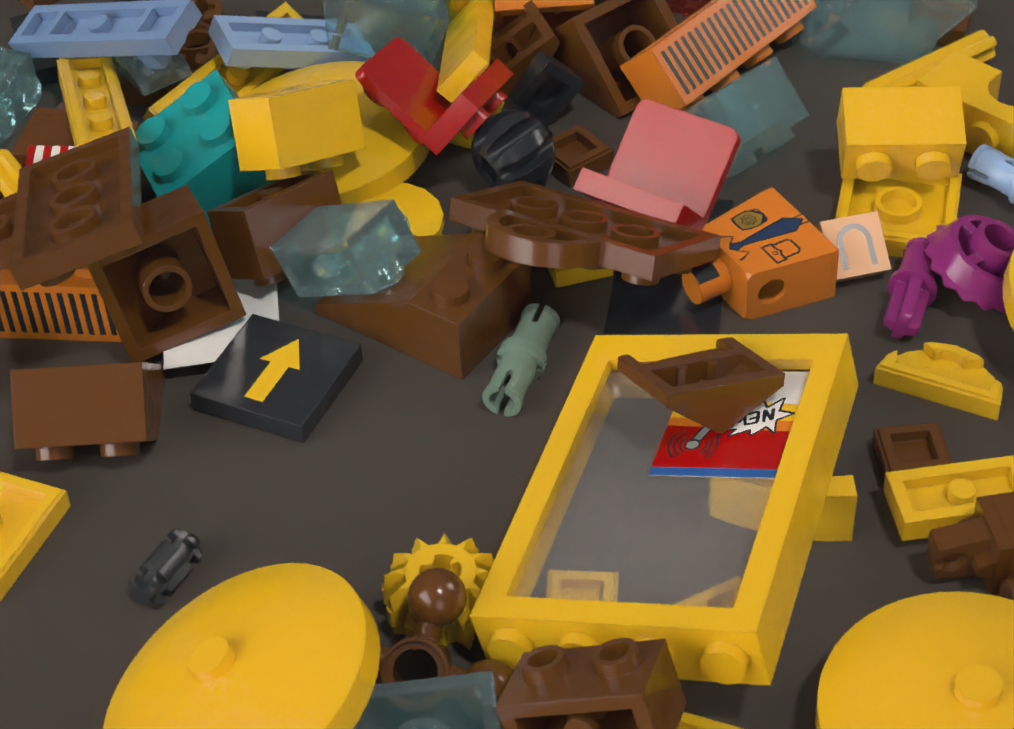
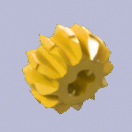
(461, 559)

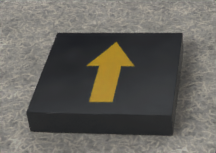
(277, 377)

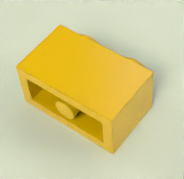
(297, 127)
(901, 132)

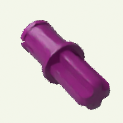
(910, 290)

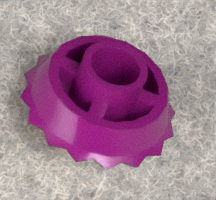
(973, 258)

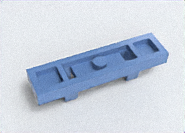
(131, 28)

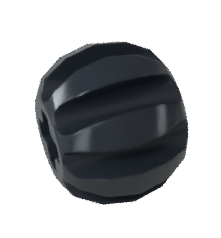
(512, 149)

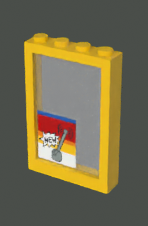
(667, 525)

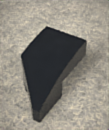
(544, 89)

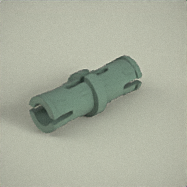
(521, 360)

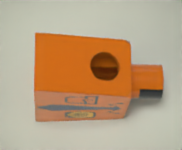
(765, 259)

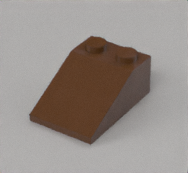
(446, 306)

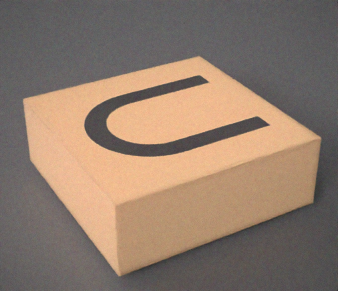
(859, 245)

